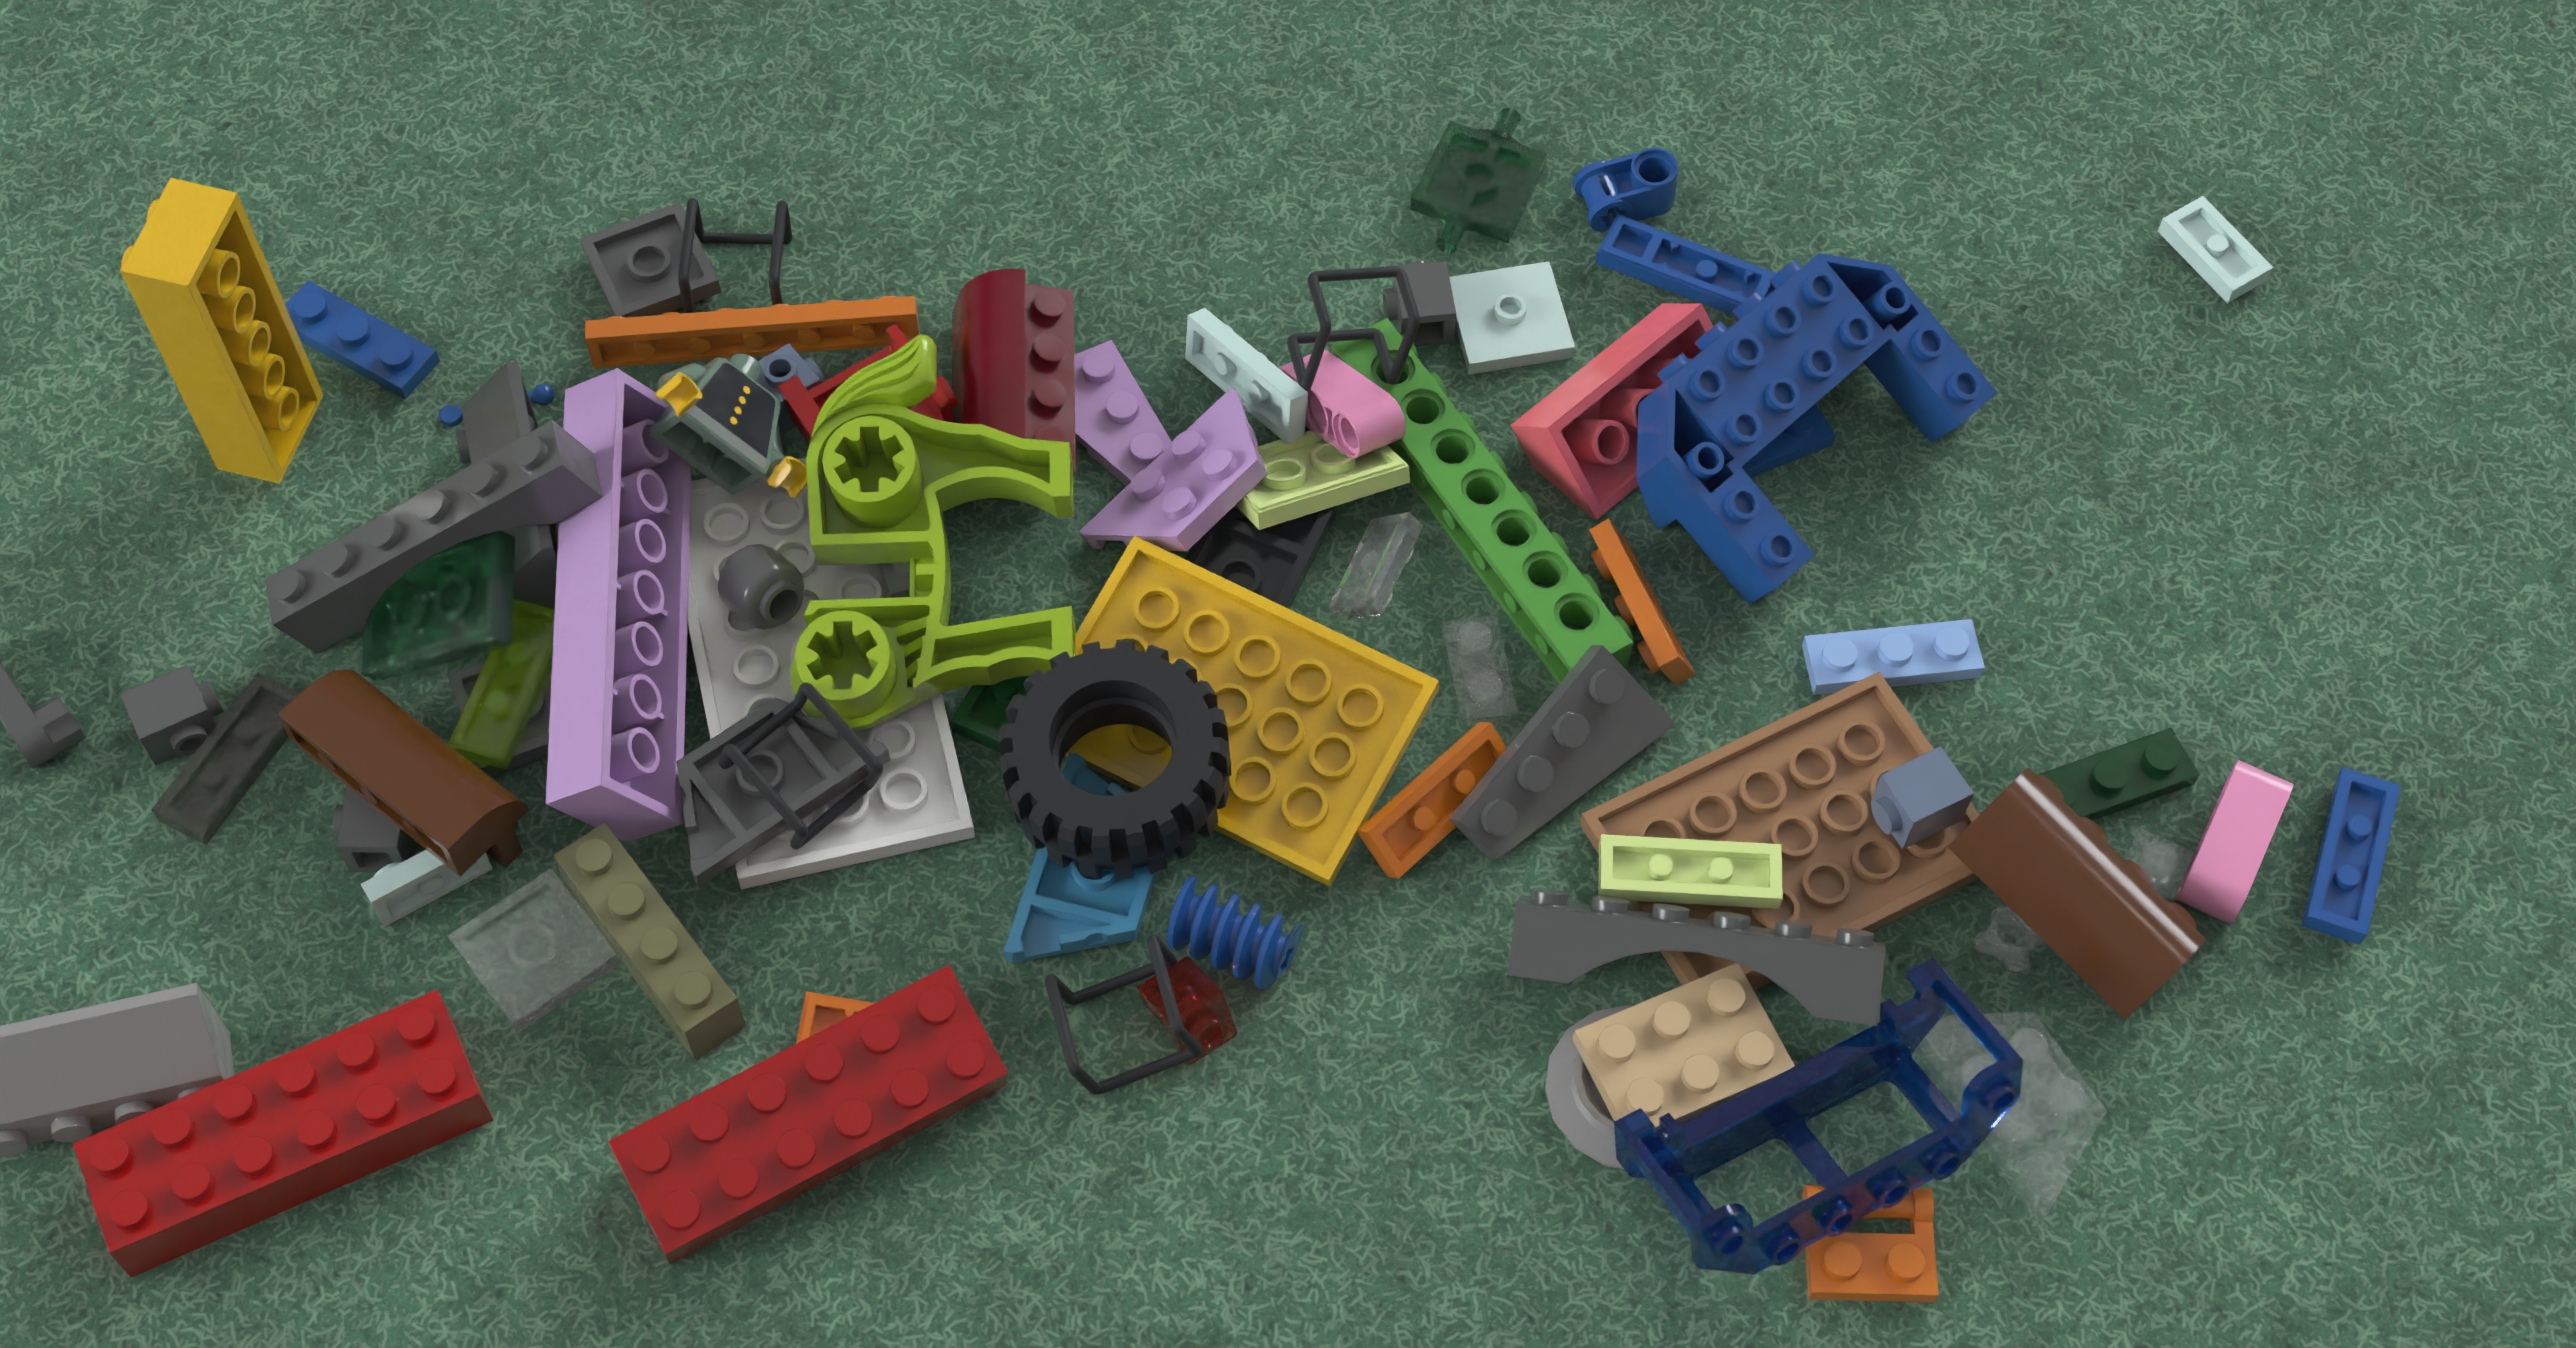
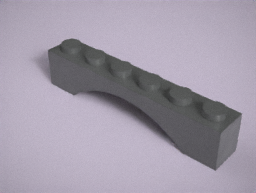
(517, 486)
(1826, 974)

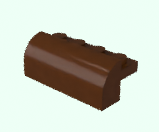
(404, 770)
(2078, 892)

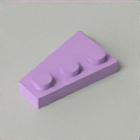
(1114, 414)

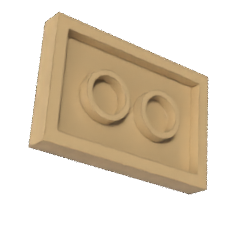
(1683, 1049)

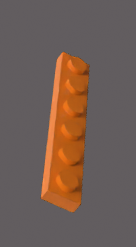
(749, 331)

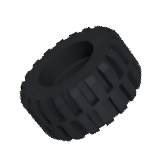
(1103, 691)

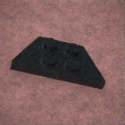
(1263, 560)

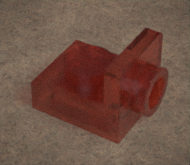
(1199, 1004)

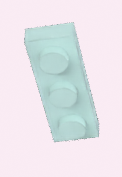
(1236, 364)

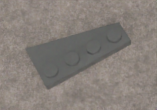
(1568, 747)

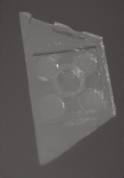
(2049, 1123)

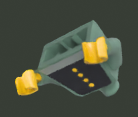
(726, 425)

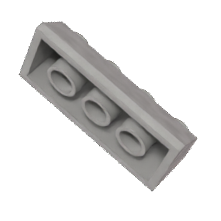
(106, 1064)

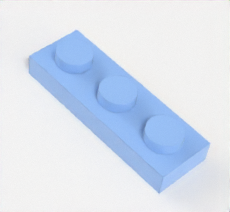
(1899, 653)

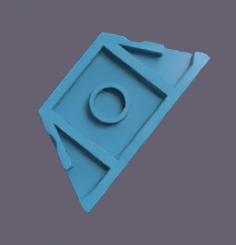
(1076, 911)

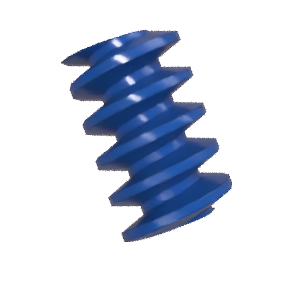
(1231, 936)

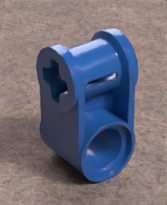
(1630, 186)

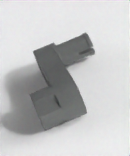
(37, 731)

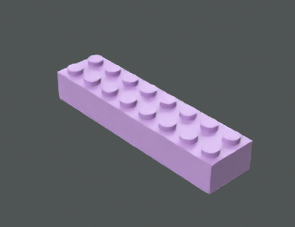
(621, 620)

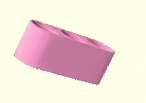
(1349, 408)
(2234, 842)

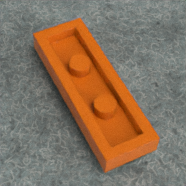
(1639, 604)
(1421, 811)

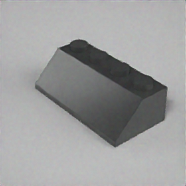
(492, 420)

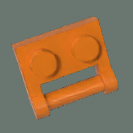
(1877, 1263)

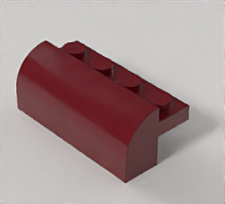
(1015, 357)

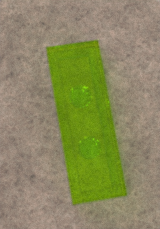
(507, 689)

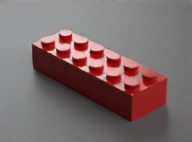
(808, 1113)
(281, 1134)

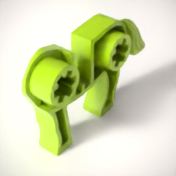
(879, 498)

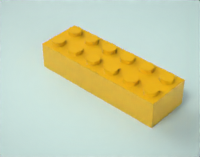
(222, 328)

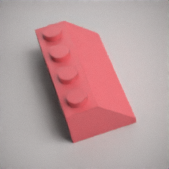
(1588, 426)

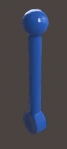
(452, 415)

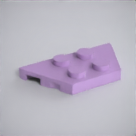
(1186, 484)

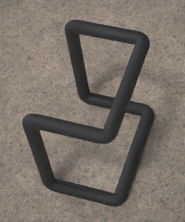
(693, 222)
(1391, 370)
(736, 755)
(1162, 960)

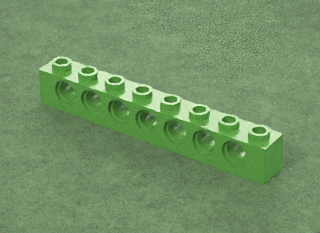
(1482, 529)

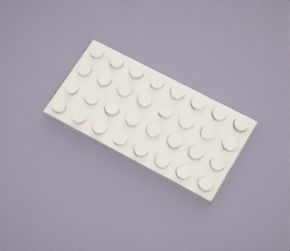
(742, 667)

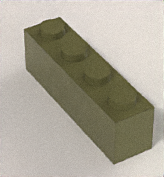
(650, 941)

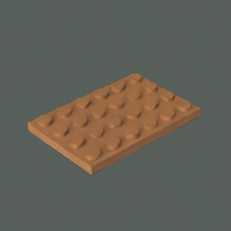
(1811, 791)

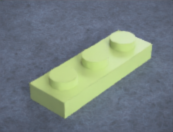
(1690, 871)

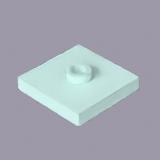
(1510, 318)

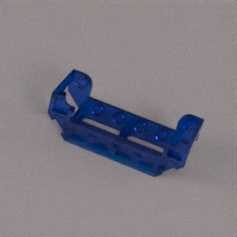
(1783, 1105)

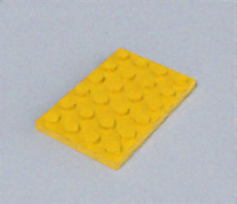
(1304, 707)

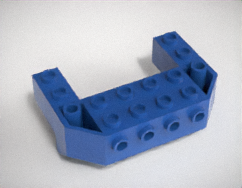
(1763, 378)

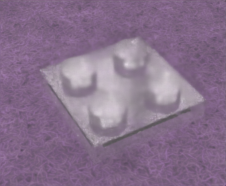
(534, 950)

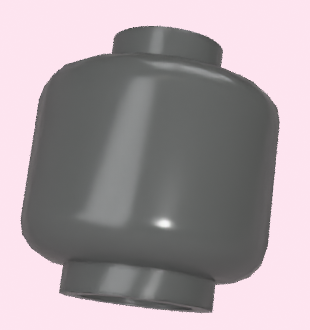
(761, 586)

